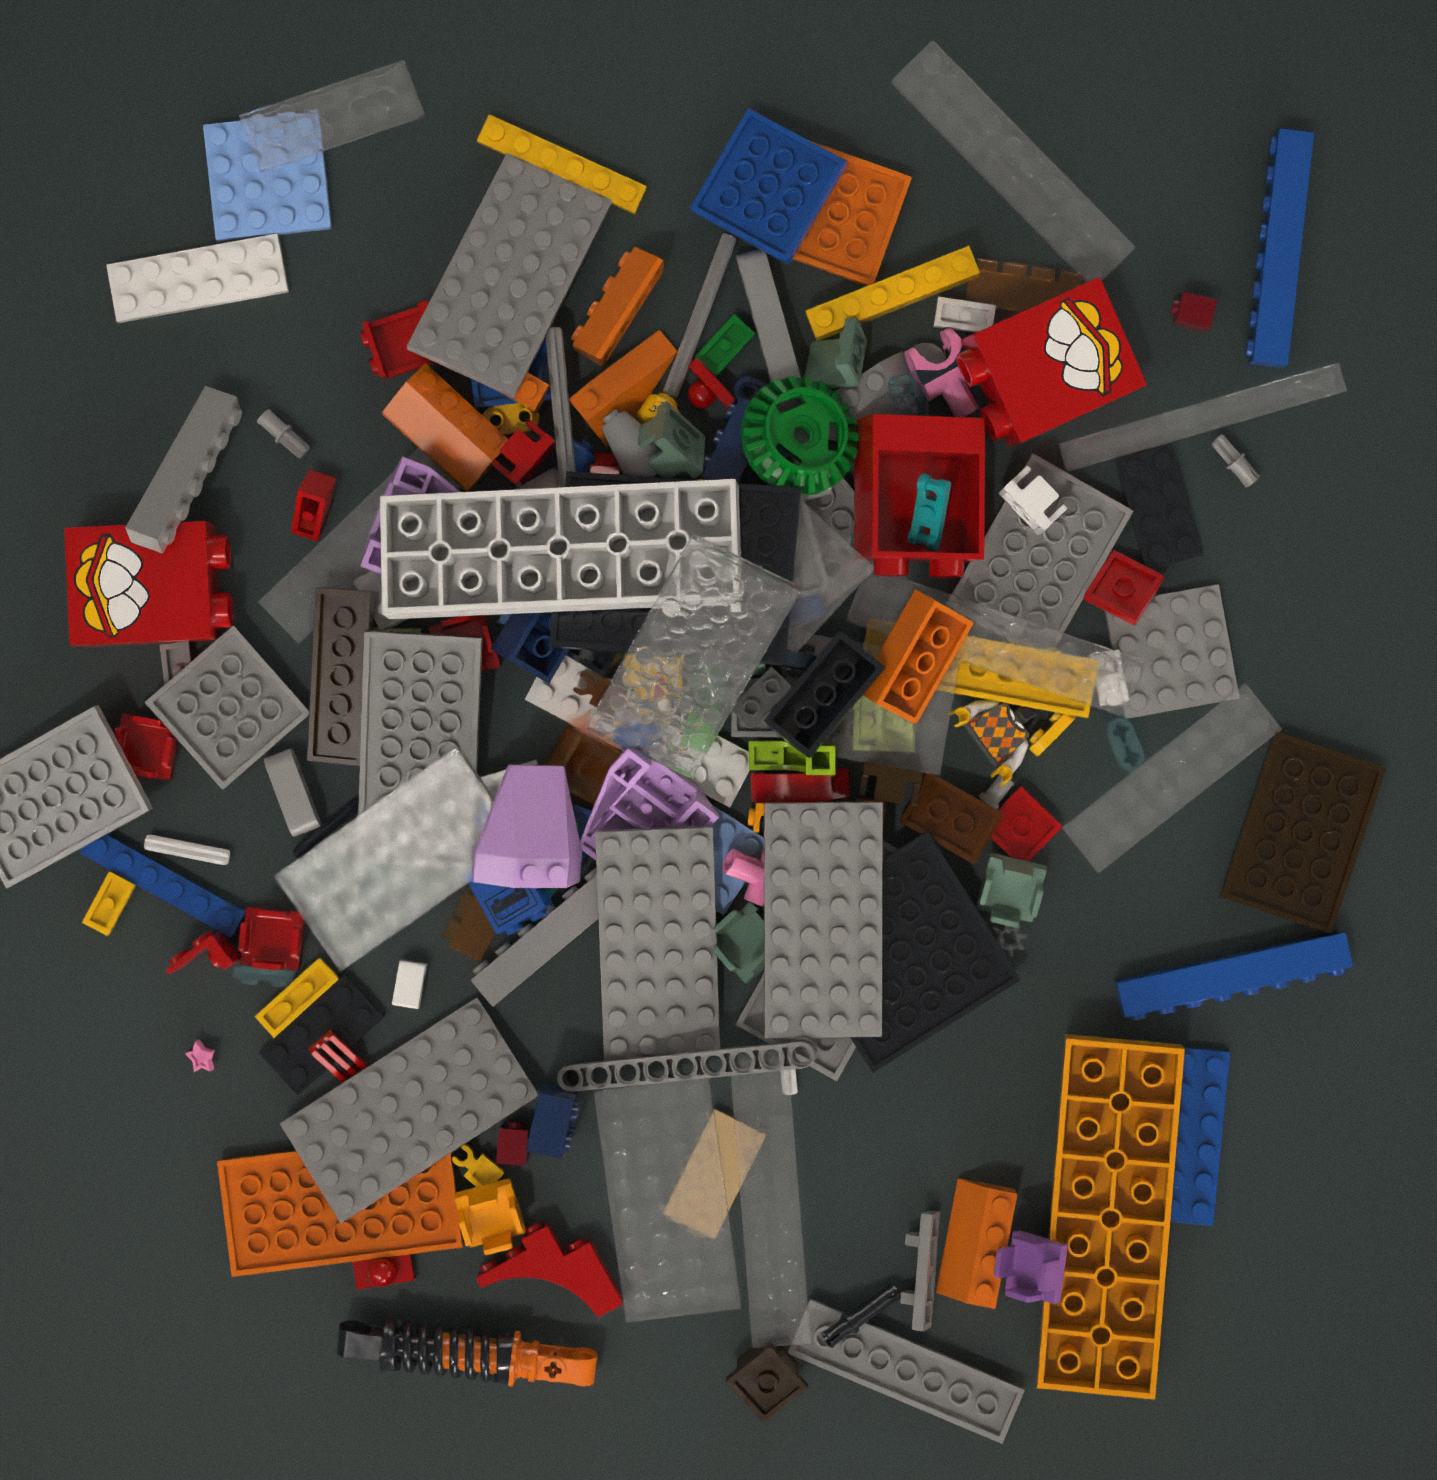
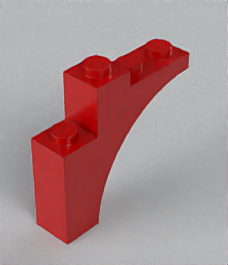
(544, 1258)

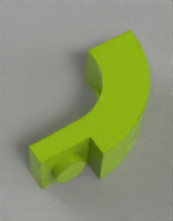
(782, 756)

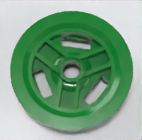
(766, 428)

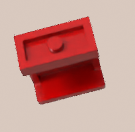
(389, 342)

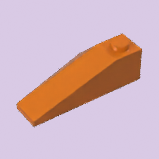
(624, 383)

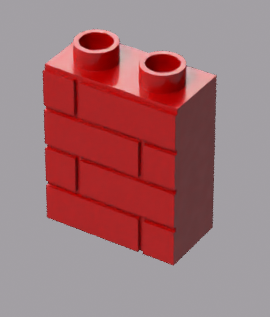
(886, 473)

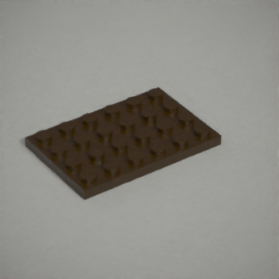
(1302, 832)

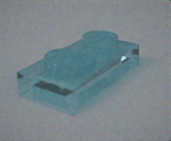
(252, 975)

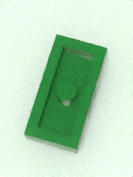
(725, 345)

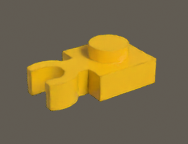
(481, 1170)

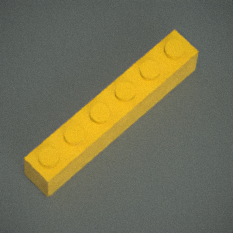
(894, 293)

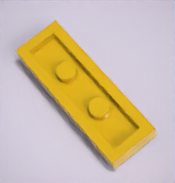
(297, 997)

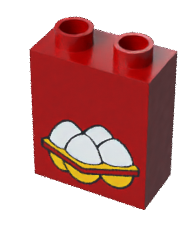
(1050, 364)
(142, 596)

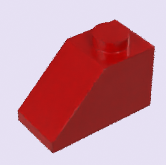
(313, 505)

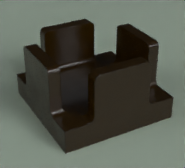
(890, 783)
(767, 1380)

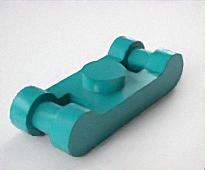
(929, 512)

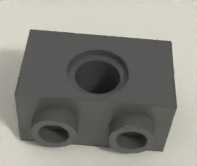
(761, 697)

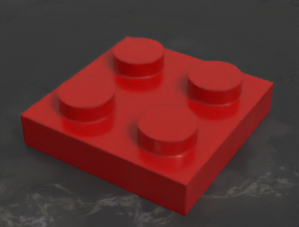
(1123, 587)
(1024, 826)

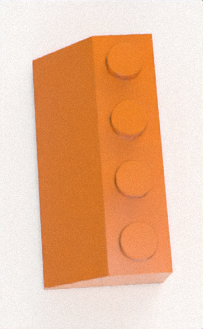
(618, 306)
(445, 427)
(917, 656)
(976, 1229)

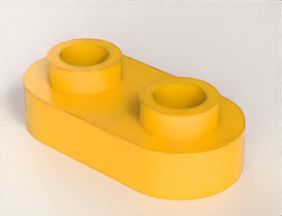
(510, 418)
(1042, 739)

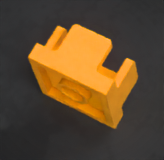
(489, 1216)

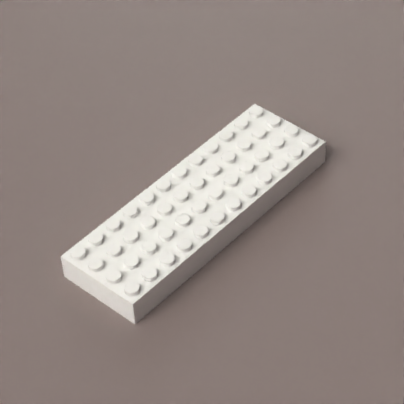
(545, 546)

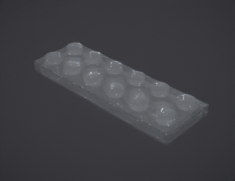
(331, 116)

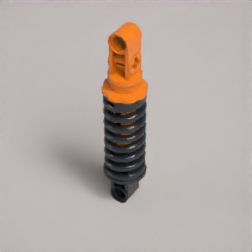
(496, 1357)

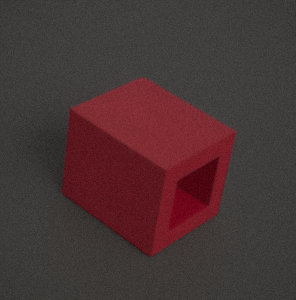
(1193, 311)
(513, 1143)

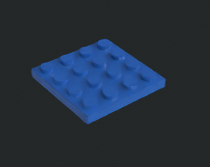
(768, 186)

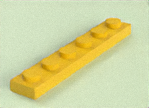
(510, 139)

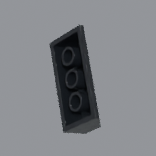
(824, 694)

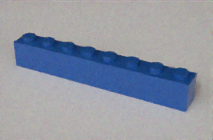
(1280, 248)
(1233, 974)

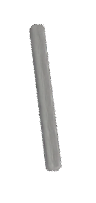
(700, 315)
(560, 403)

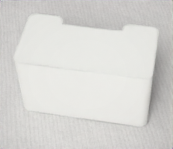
(409, 984)

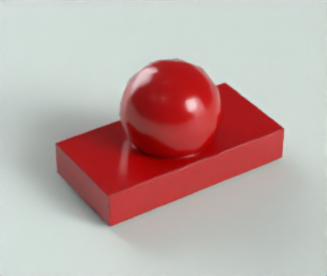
(707, 388)
(383, 1271)

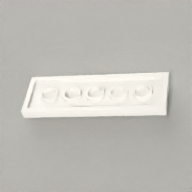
(197, 278)

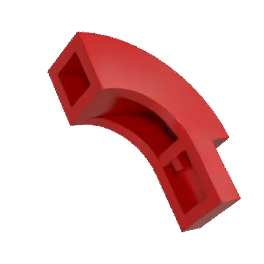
(799, 787)

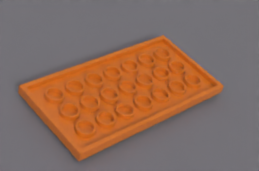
(284, 1222)

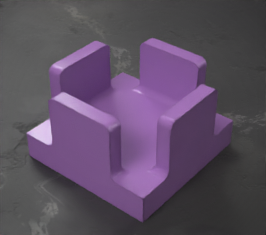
(1032, 1267)

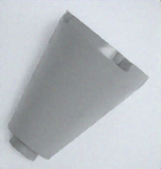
(622, 435)

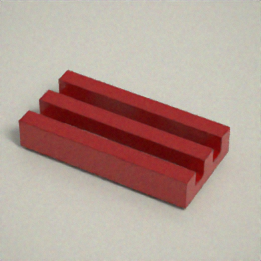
(350, 1070)

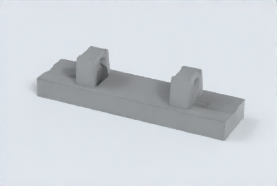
(927, 1245)

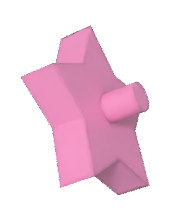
(201, 1056)

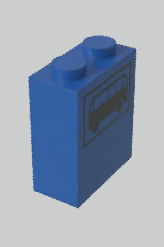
(510, 906)

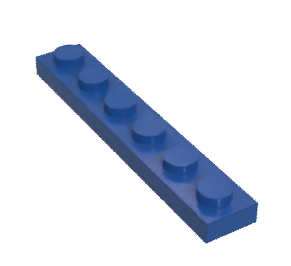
(165, 884)

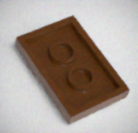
(952, 818)

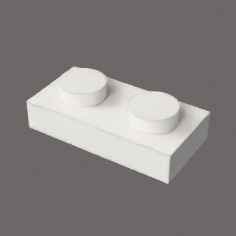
(963, 315)

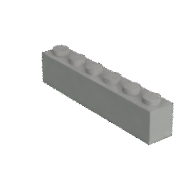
(184, 469)
(538, 942)

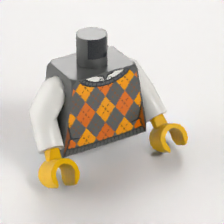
(997, 733)

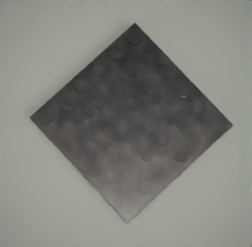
(934, 953)

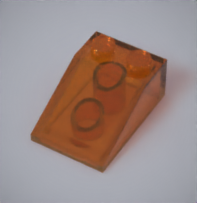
(584, 761)

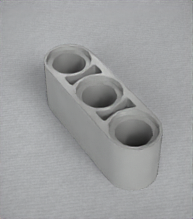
(292, 792)

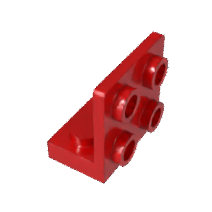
(220, 952)

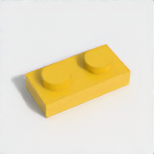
(109, 903)

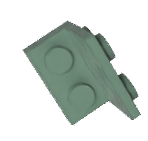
(839, 360)

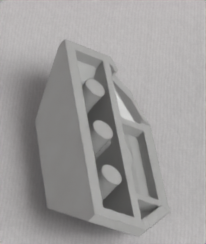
(872, 392)

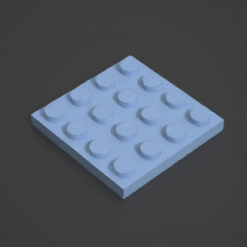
(263, 203)

